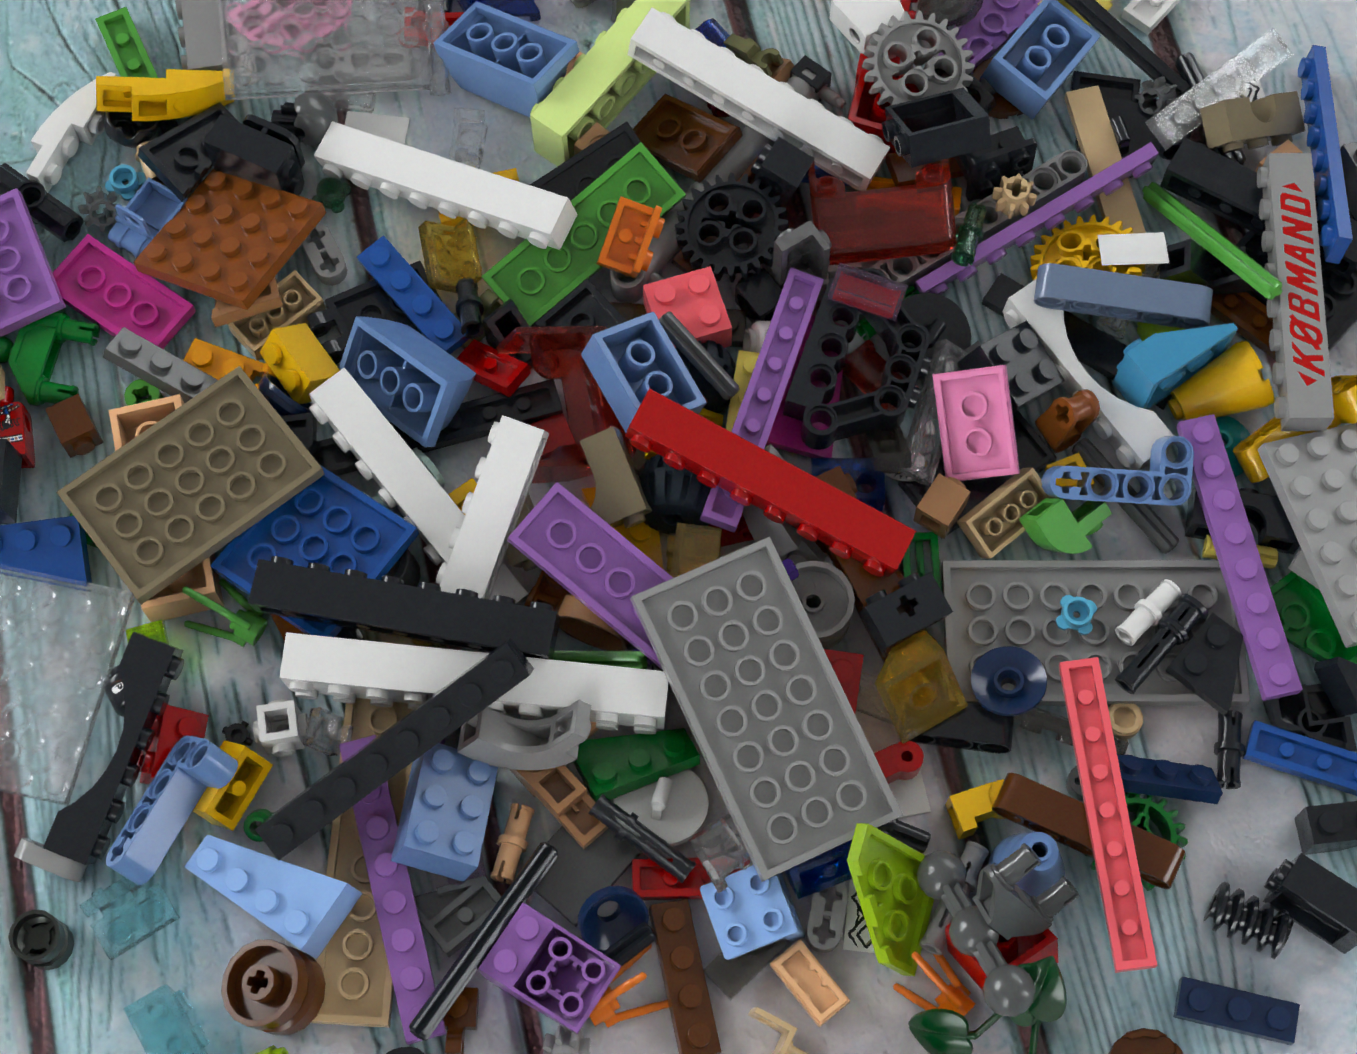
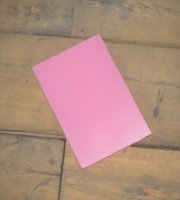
(976, 423)

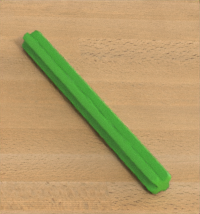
(1213, 241)

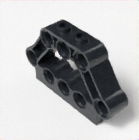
(865, 411)

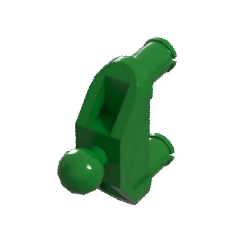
(36, 353)

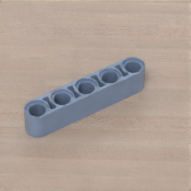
(1123, 296)

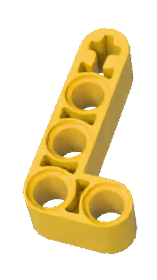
(1345, 411)

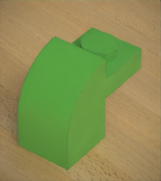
(1059, 530)

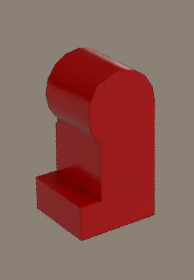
(900, 761)

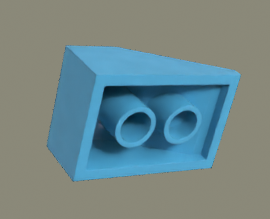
(1167, 360)

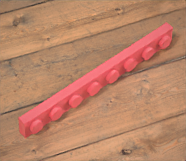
(1107, 816)

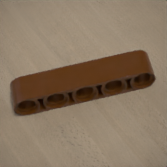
(1066, 822)

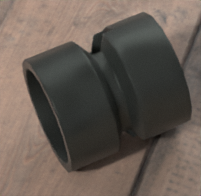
(41, 939)

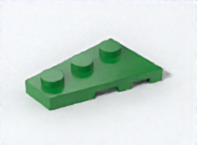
(1308, 620)
(633, 761)

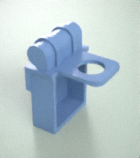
(144, 216)

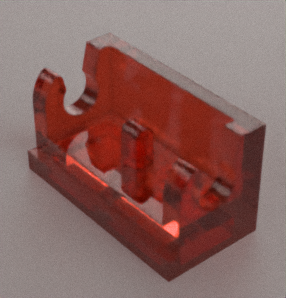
(866, 369)

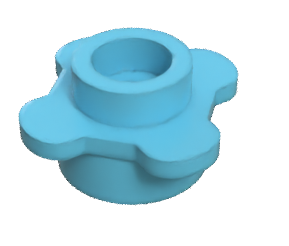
(119, 176)
(1084, 607)

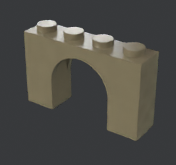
(618, 488)

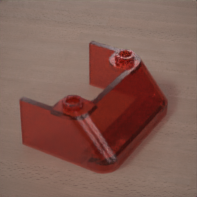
(886, 220)
(558, 356)

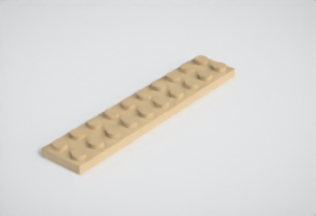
(355, 958)

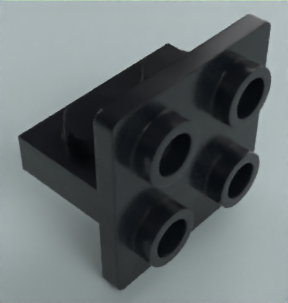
(1006, 157)

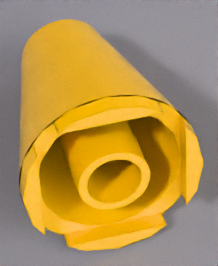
(1224, 386)

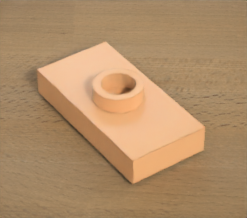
(809, 983)

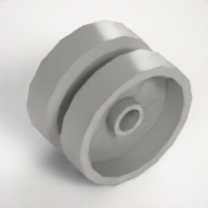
(831, 594)

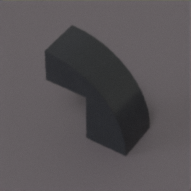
(1196, 265)

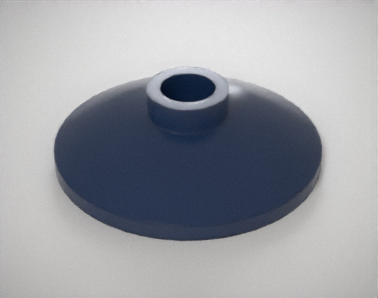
(1010, 666)

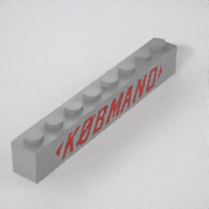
(1299, 311)

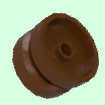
(273, 987)

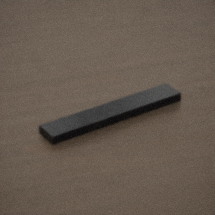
(1088, 342)

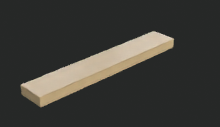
(1101, 151)

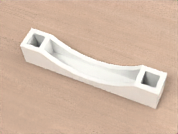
(1125, 426)

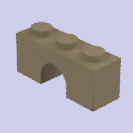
(1252, 123)

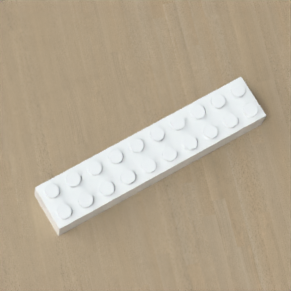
(416, 673)

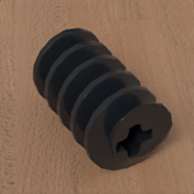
(1249, 919)

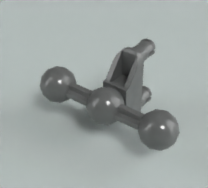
(1000, 910)

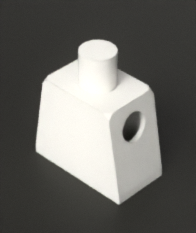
(862, 18)

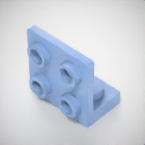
(751, 912)

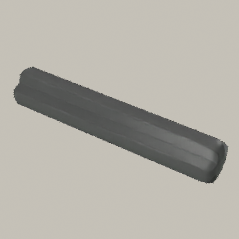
(699, 356)

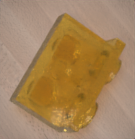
(449, 254)

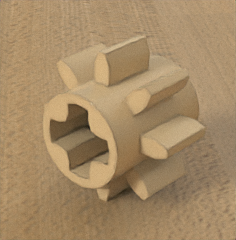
(1014, 196)

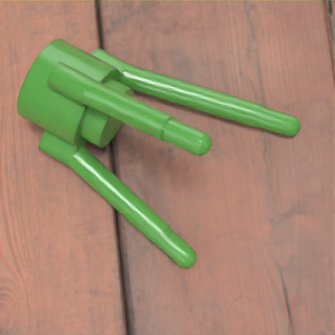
(247, 625)

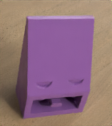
(549, 968)

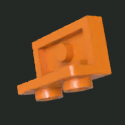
(630, 236)

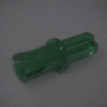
(969, 235)

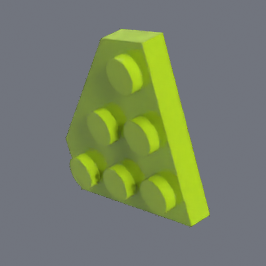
(889, 896)

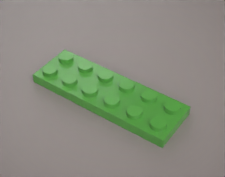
(543, 277)

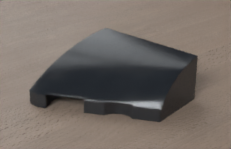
(1311, 716)

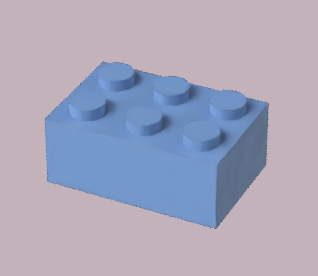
(1040, 57)
(635, 358)
(445, 813)

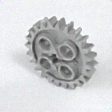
(901, 40)

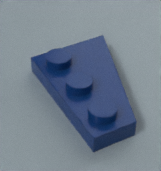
(47, 547)

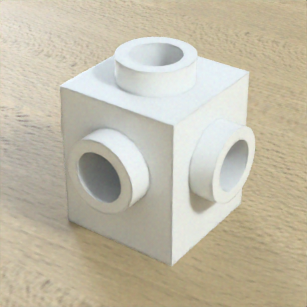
(274, 718)

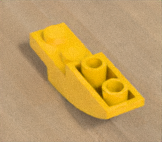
(156, 99)

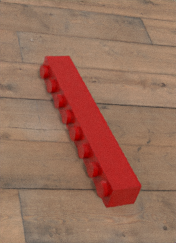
(769, 484)

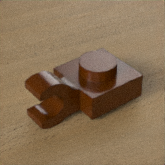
(461, 1017)

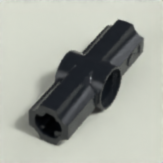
(48, 211)

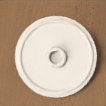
(670, 807)

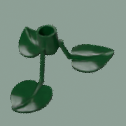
(948, 1031)

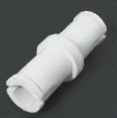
(1148, 612)

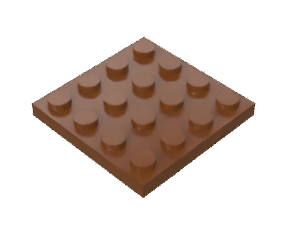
(230, 238)

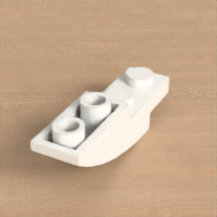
(61, 133)

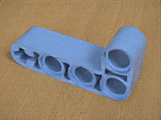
(1116, 480)
(166, 806)

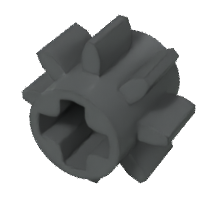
(1156, 89)
(92, 204)

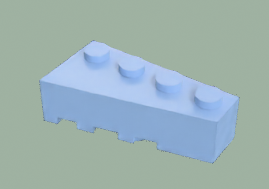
(283, 896)

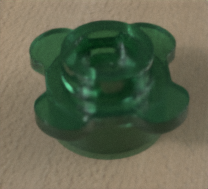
(332, 186)

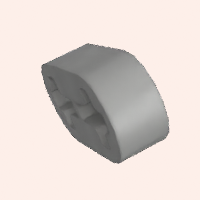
(330, 250)
(35, 854)
(836, 919)

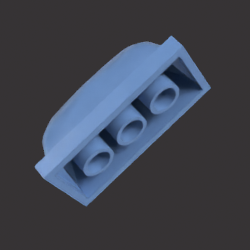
(504, 57)
(406, 376)

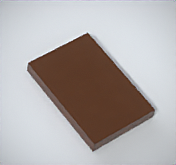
(686, 137)

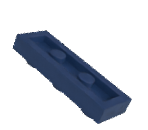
(1169, 779)
(1236, 1010)

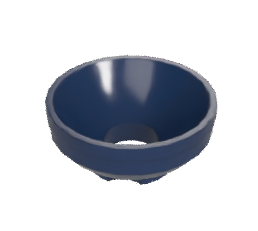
(279, 397)
(605, 931)

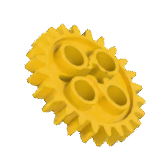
(1079, 247)

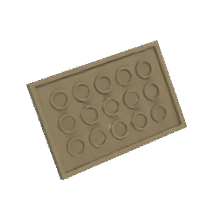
(190, 484)

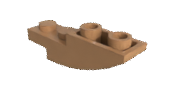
(565, 800)

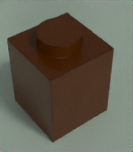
(74, 426)

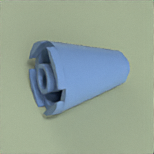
(1046, 848)

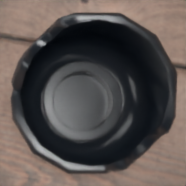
(128, 132)

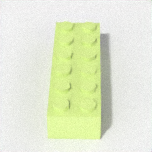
(598, 83)

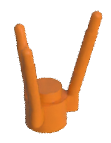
(953, 996)
(609, 1004)

